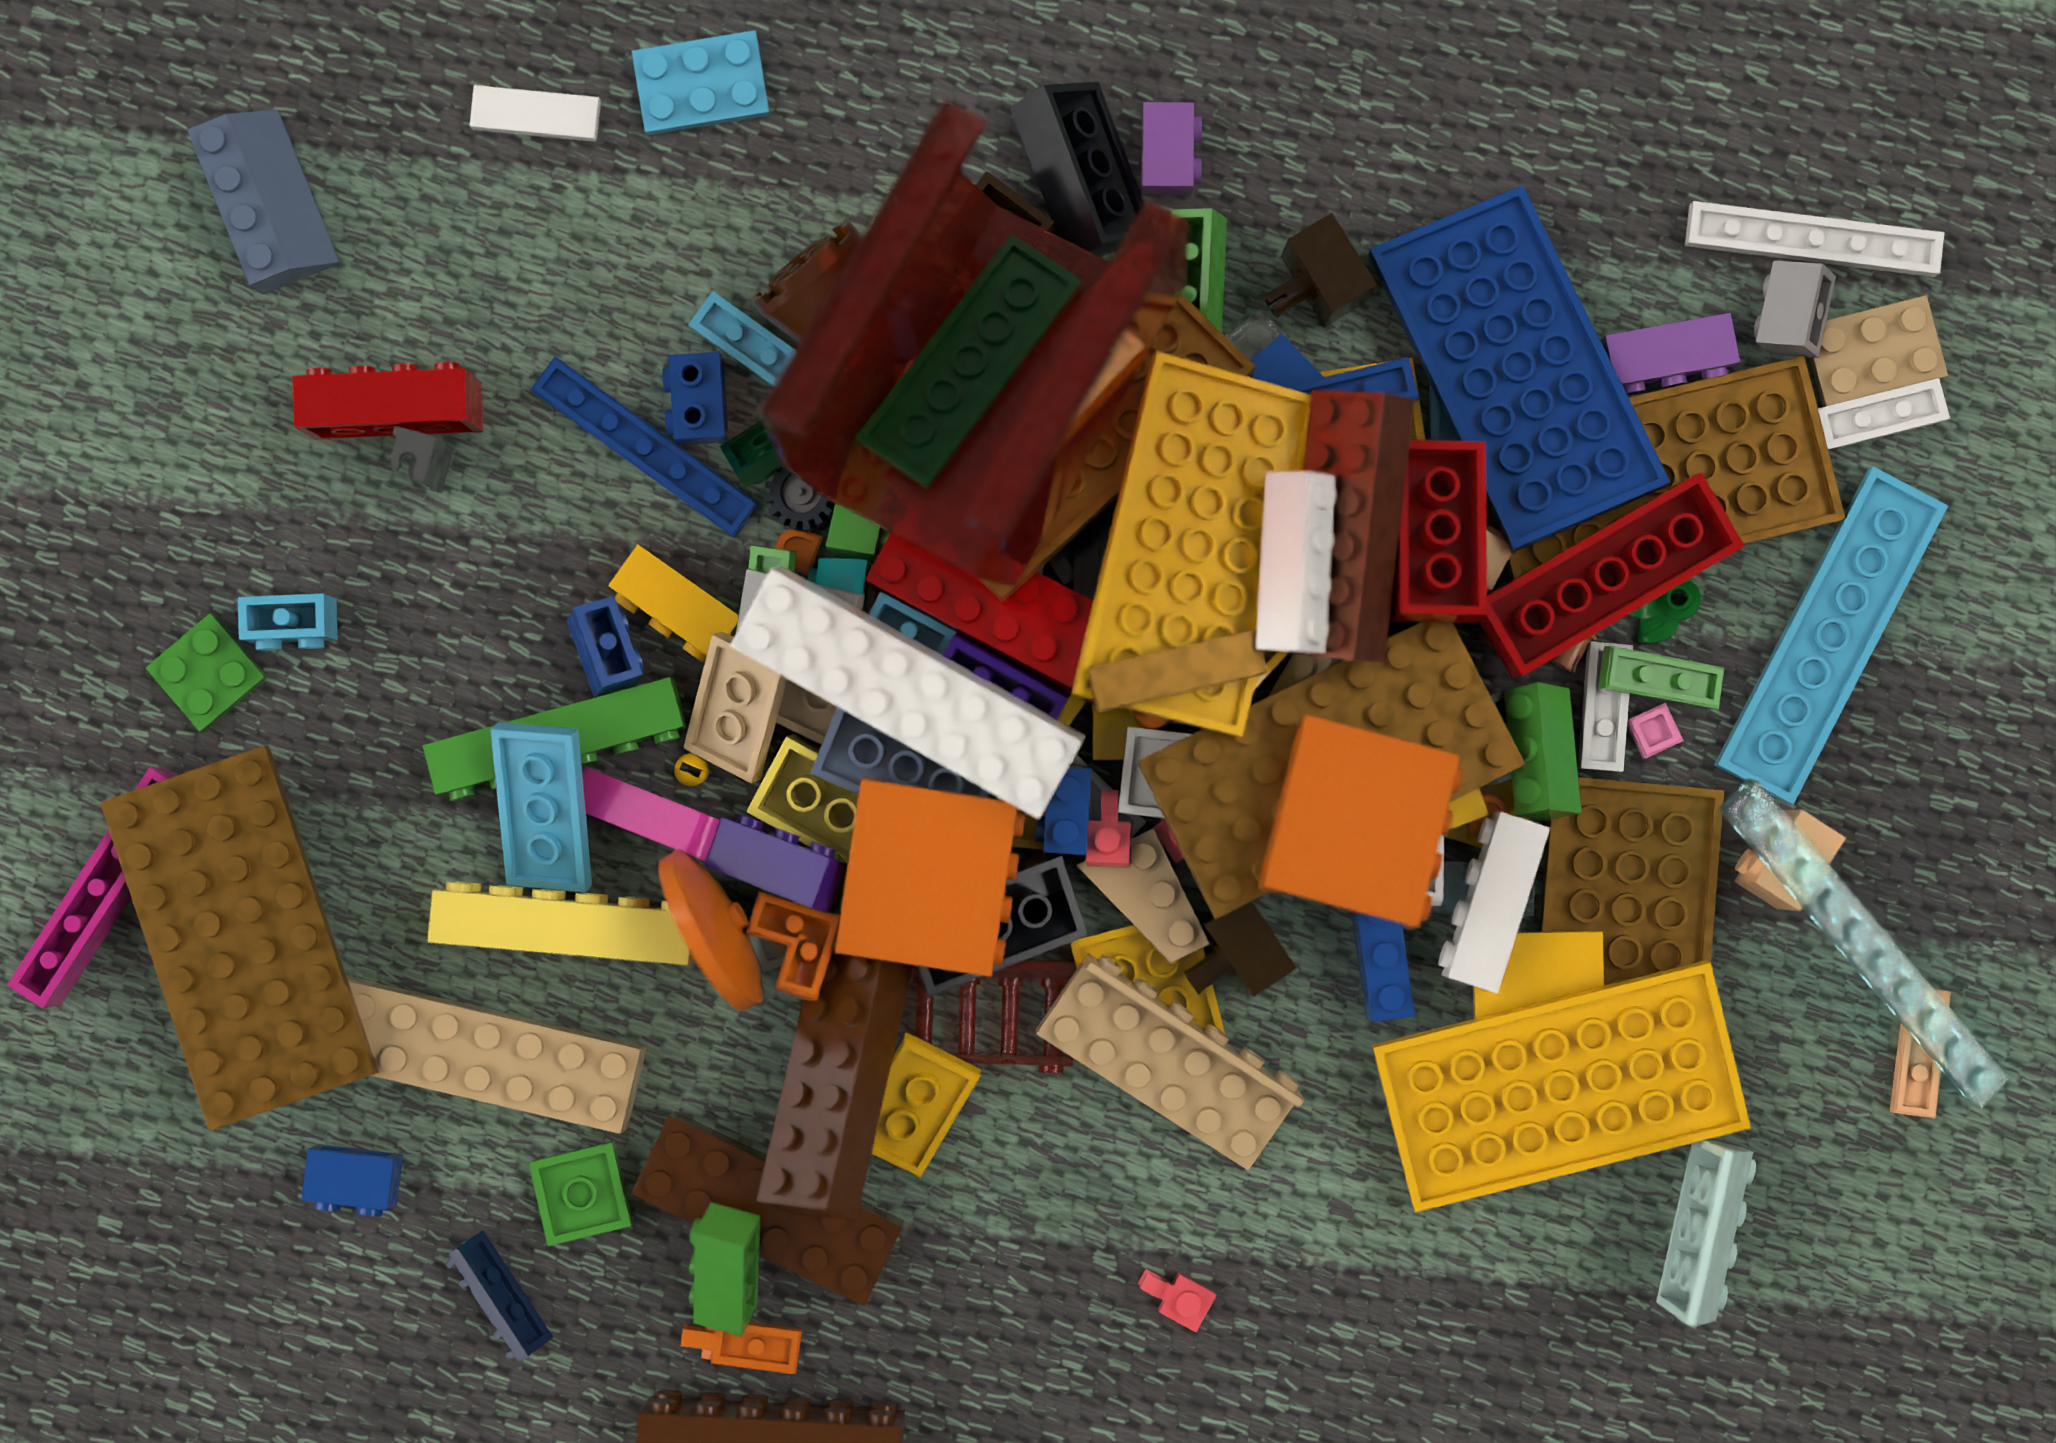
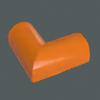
(808, 939)

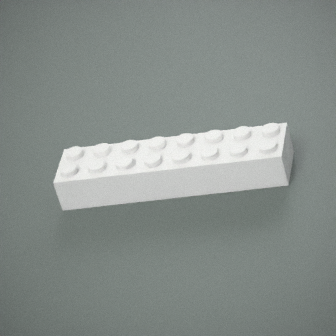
(907, 690)

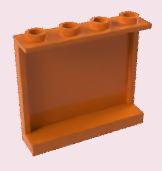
(1361, 821)
(929, 877)

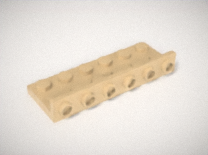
(1169, 1060)

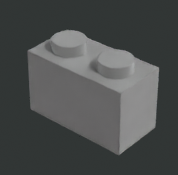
(1794, 308)

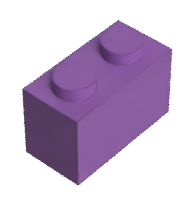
(1168, 148)

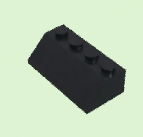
(1079, 165)
(1040, 919)

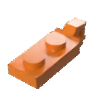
(760, 1347)

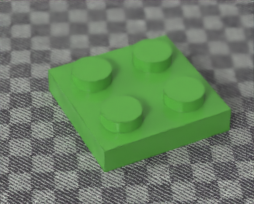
(206, 672)
(581, 1193)

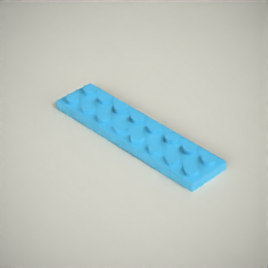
(1831, 635)

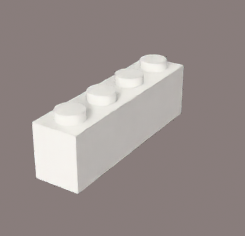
(1295, 561)
(1494, 902)

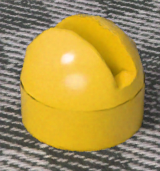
(687, 778)

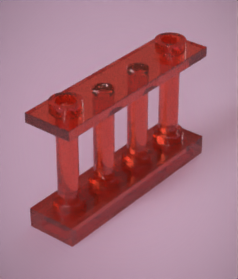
(1053, 978)

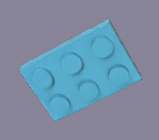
(700, 82)

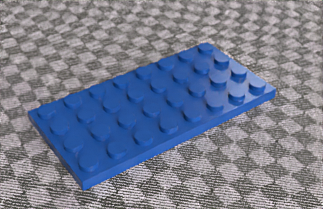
(1518, 367)

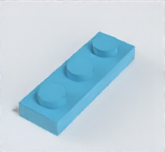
(741, 338)

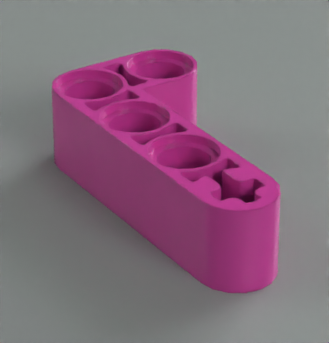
(648, 814)

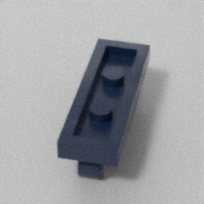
(499, 1296)

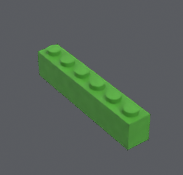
(603, 724)

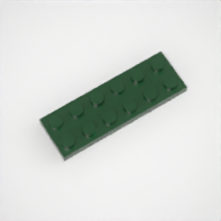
(969, 362)

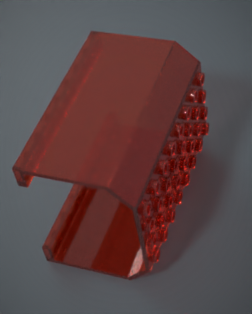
(889, 303)

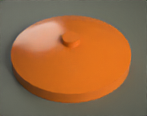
(712, 929)

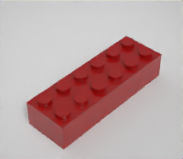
(1608, 575)
(1034, 627)

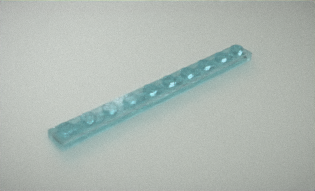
(1863, 942)

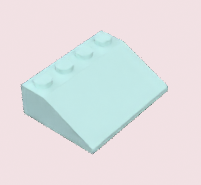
(1705, 1231)

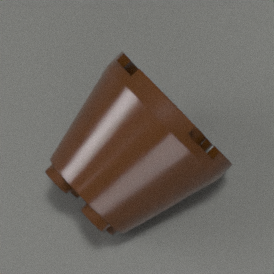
(806, 281)

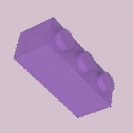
(1673, 352)

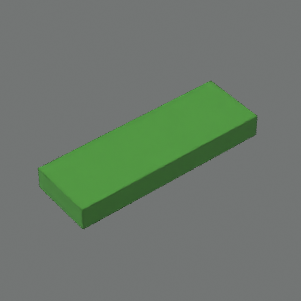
(1661, 677)

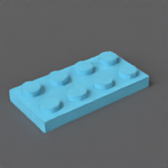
(541, 806)

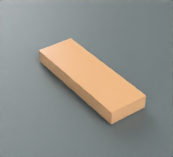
(1915, 1076)

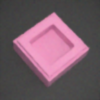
(1654, 730)

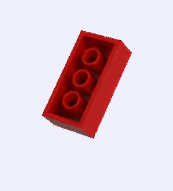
(375, 402)
(1442, 535)

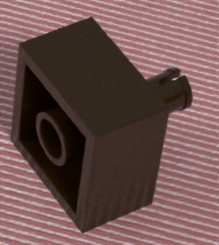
(1323, 272)
(1243, 949)

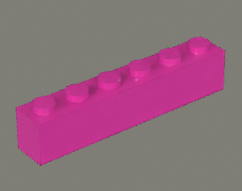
(78, 923)

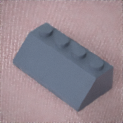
(263, 198)

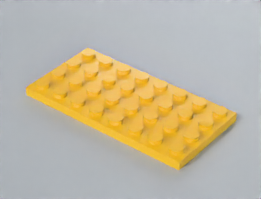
(1192, 527)
(1561, 1086)

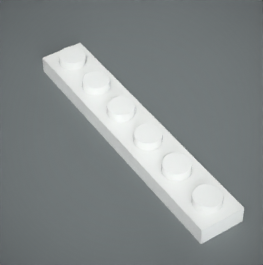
(1814, 239)

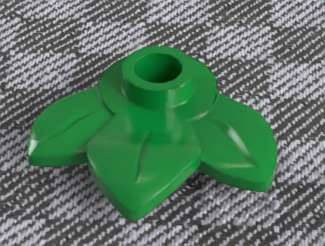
(1661, 617)

